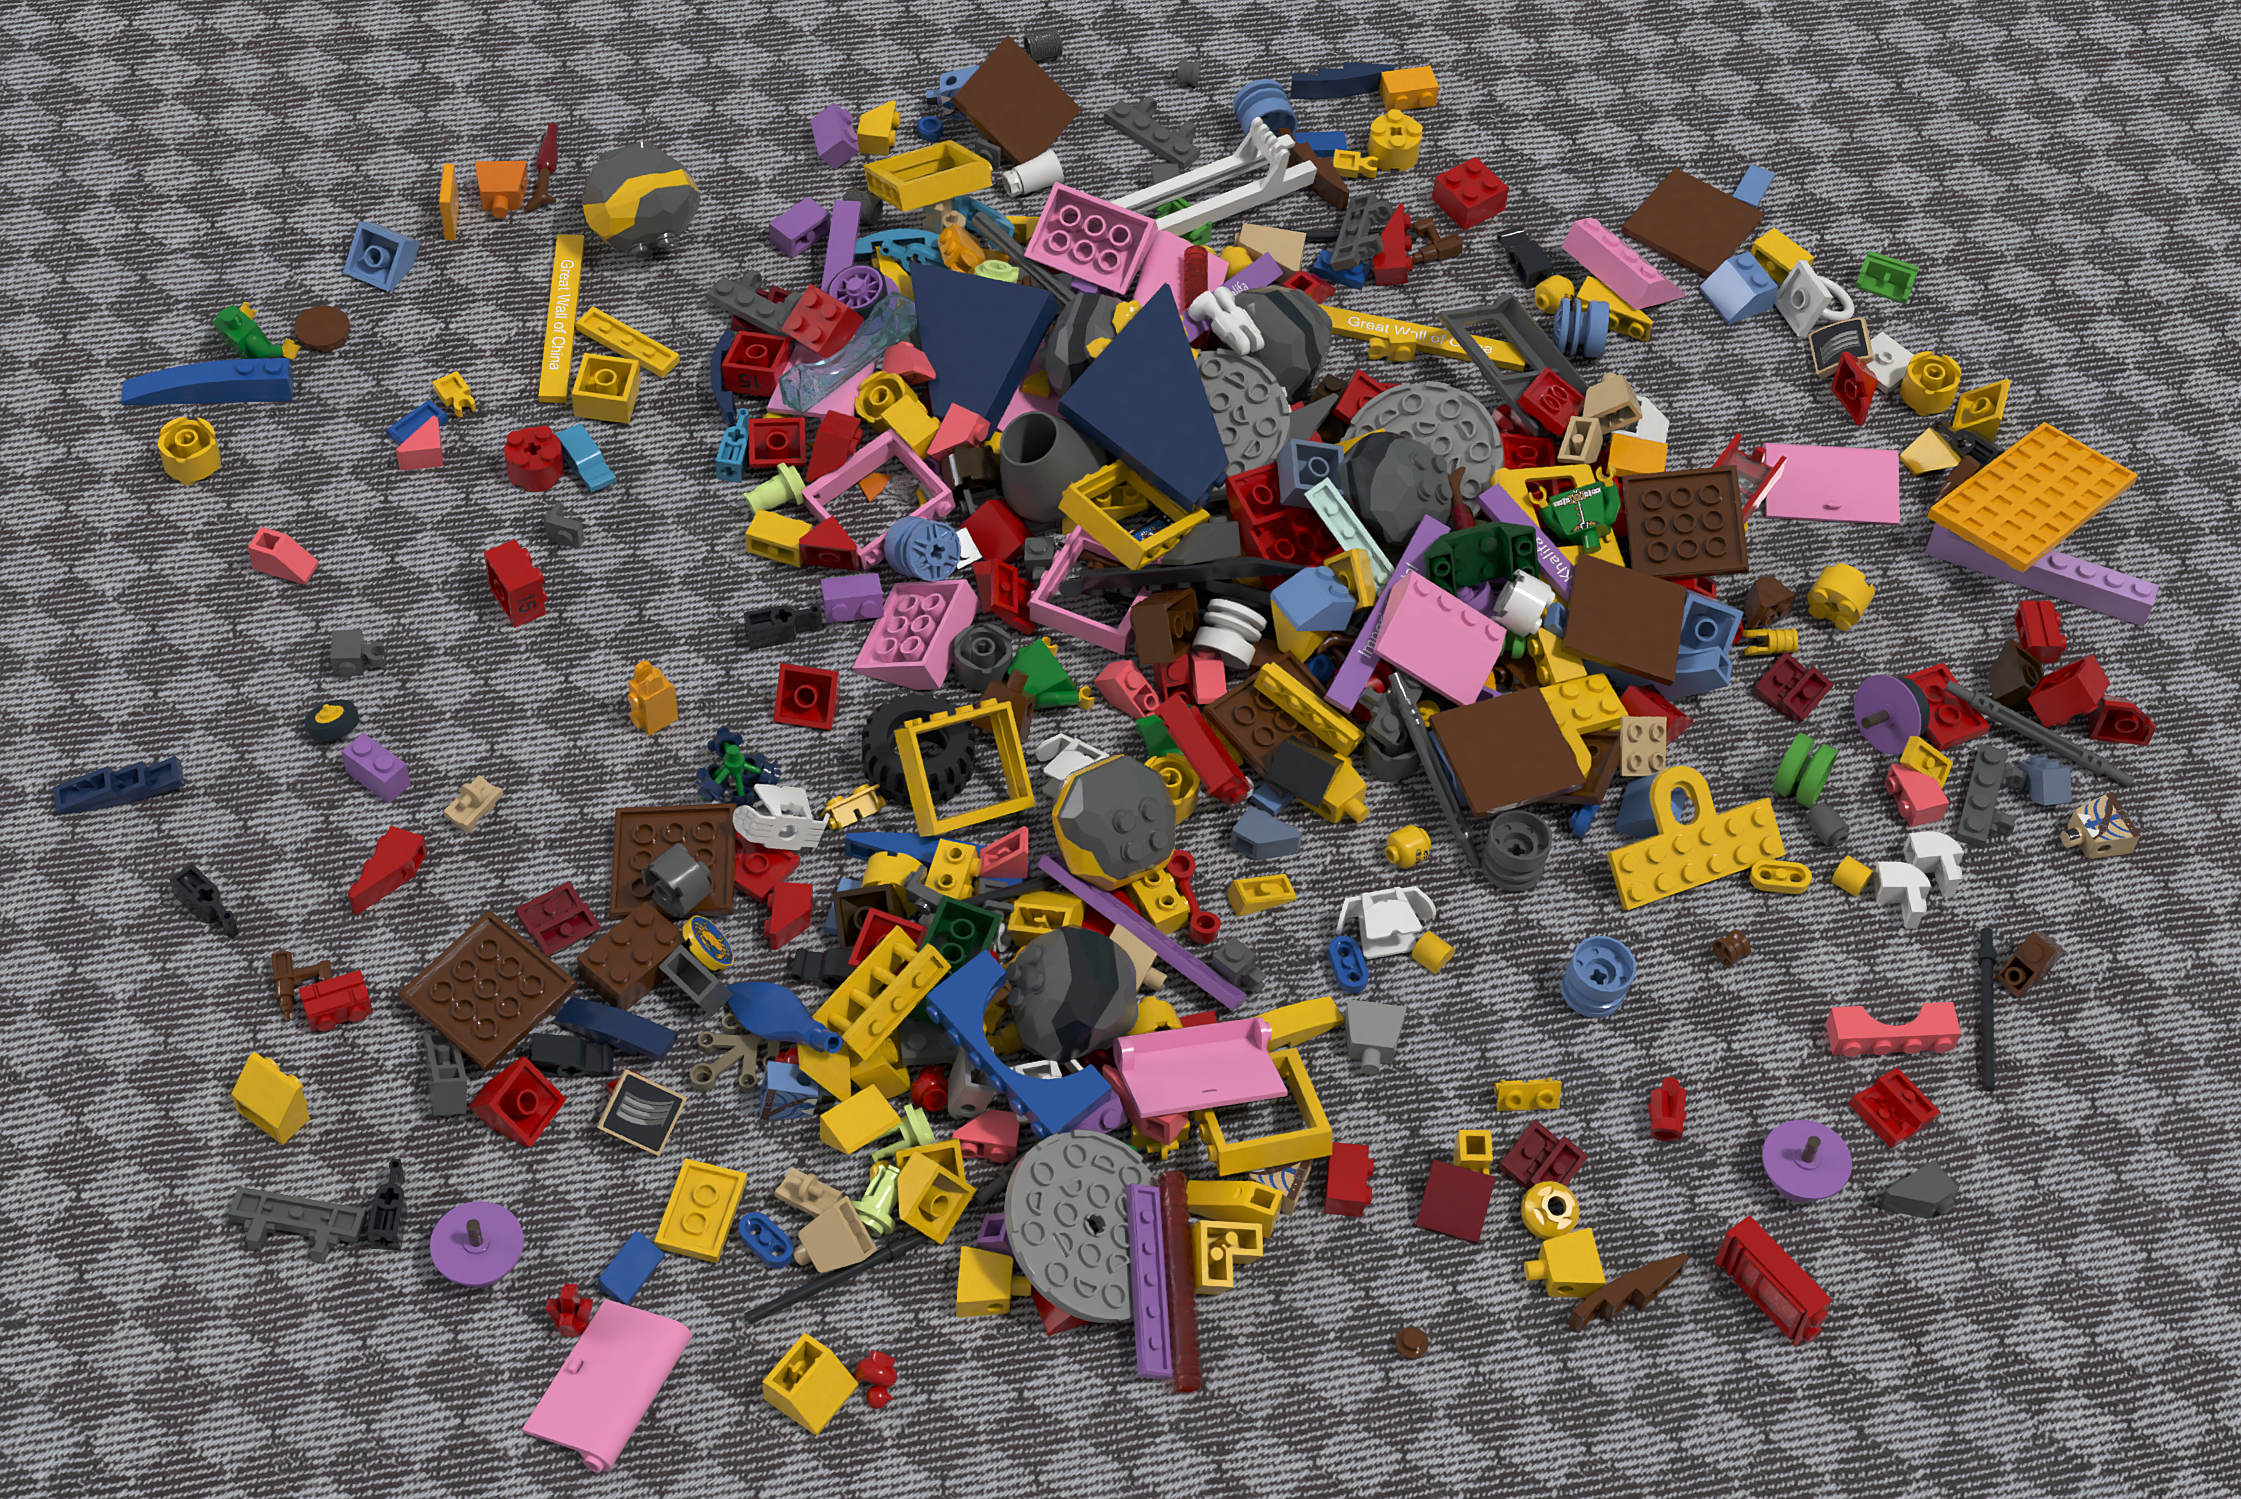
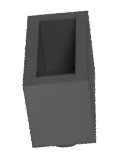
(696, 980)

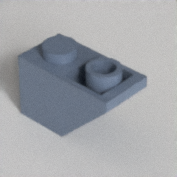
(2047, 780)
(1263, 836)

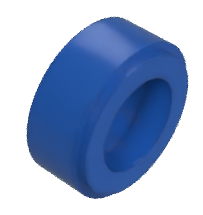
(930, 128)
(1321, 668)

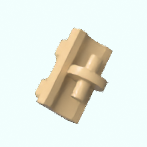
(942, 216)
(472, 803)
(806, 1193)

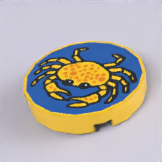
(708, 943)

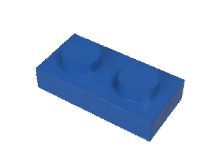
(1353, 278)

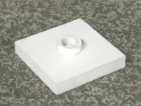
(1889, 362)

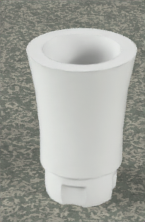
(1033, 175)

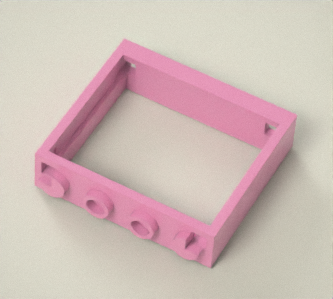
(862, 464)
(1069, 622)

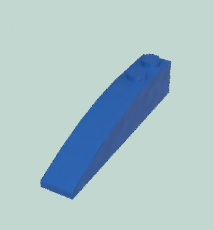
(213, 383)
(921, 848)

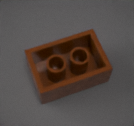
(1165, 624)
(628, 957)

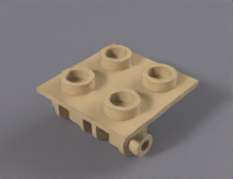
(1642, 745)

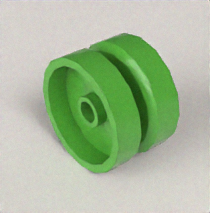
(1800, 768)

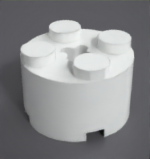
(1522, 604)

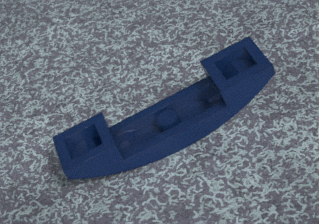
(724, 400)

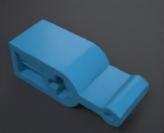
(926, 254)
(734, 450)
(585, 458)

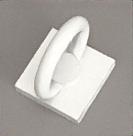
(1805, 298)

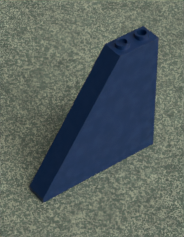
(978, 337)
(1151, 406)

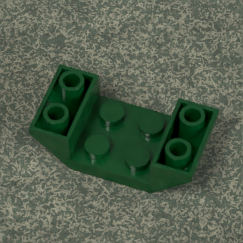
(1481, 555)

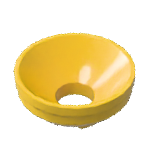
(1539, 1218)

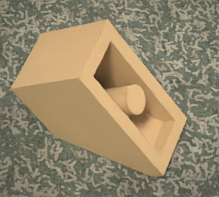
(1581, 441)

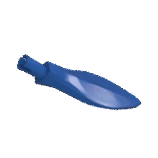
(779, 1016)

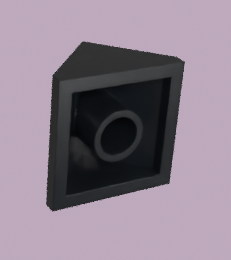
(1303, 770)

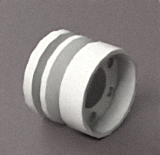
(1231, 630)

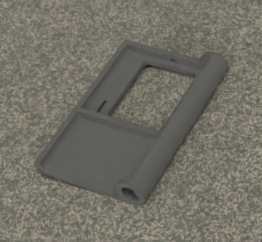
(1526, 338)

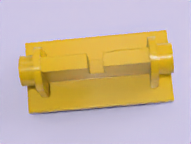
(842, 810)
(1528, 1096)

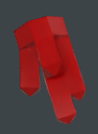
(1508, 421)
(1667, 1110)
(570, 1311)

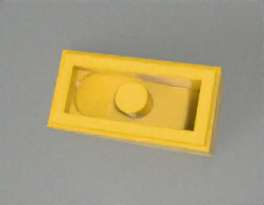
(1260, 893)

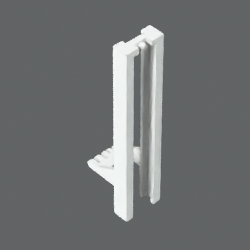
(1256, 150)

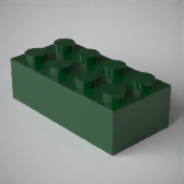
(959, 935)

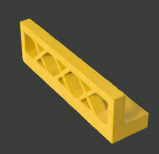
(1308, 709)

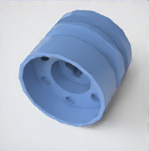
(1264, 100)
(1581, 327)
(922, 548)
(1598, 976)

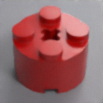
(534, 458)

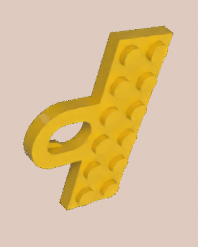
(1582, 708)
(1692, 852)

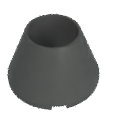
(1037, 486)

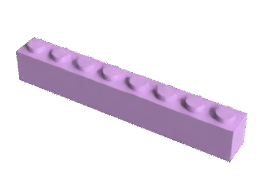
(2056, 576)

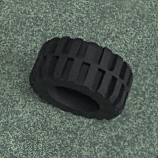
(944, 773)

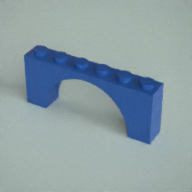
(1048, 1104)

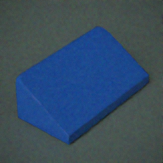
(630, 1268)

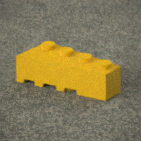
(883, 1065)

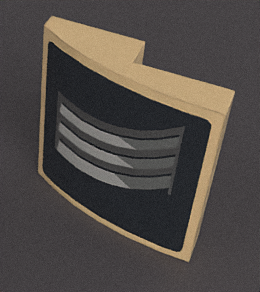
(1836, 338)
(641, 1112)

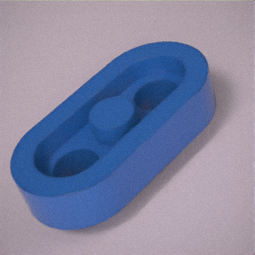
(1582, 819)
(1348, 967)
(768, 1241)

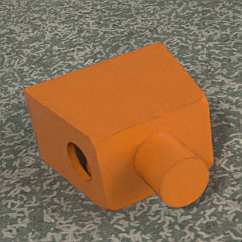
(501, 185)

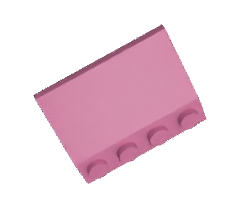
(1091, 239)
(1618, 265)
(918, 633)
(1438, 639)

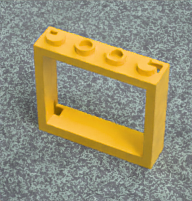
(888, 175)
(1110, 534)
(1010, 755)
(1274, 1149)

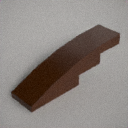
(1327, 180)
(1634, 1287)

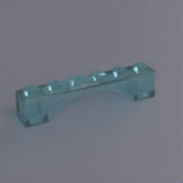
(887, 324)

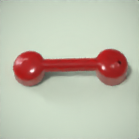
(1203, 925)

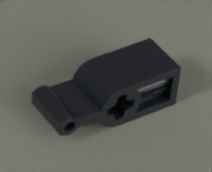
(1525, 257)
(1981, 447)
(779, 625)
(202, 899)
(826, 967)
(570, 1056)
(389, 1211)

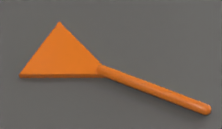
(871, 484)

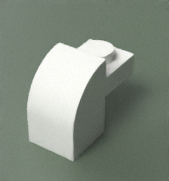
(1938, 854)
(1904, 885)

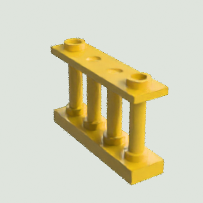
(893, 1003)

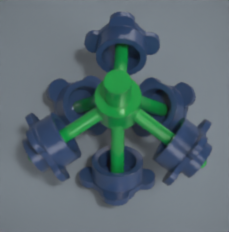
(744, 769)

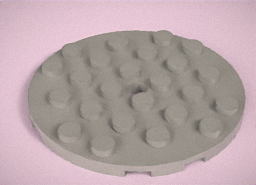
(1246, 409)
(1446, 421)
(1046, 1216)

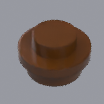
(1412, 1343)

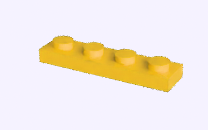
(627, 342)

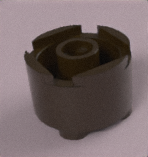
(971, 470)

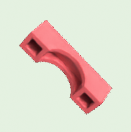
(1856, 1032)

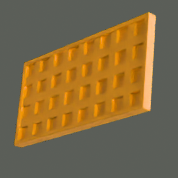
(2032, 497)

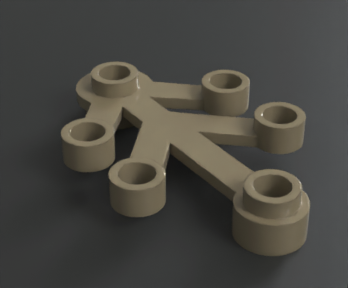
(741, 1046)

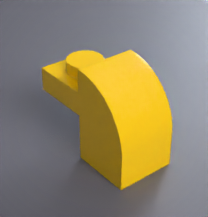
(1473, 1150)

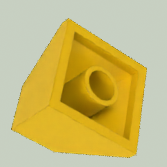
(931, 1197)

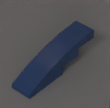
(1338, 83)
(114, 788)
(616, 1027)

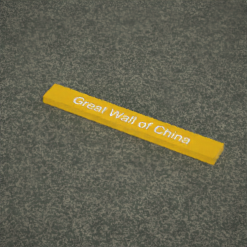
(561, 319)
(1428, 338)

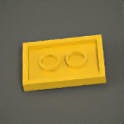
(701, 1210)

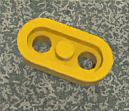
(1779, 876)

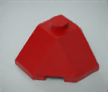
(1854, 386)
(2120, 722)

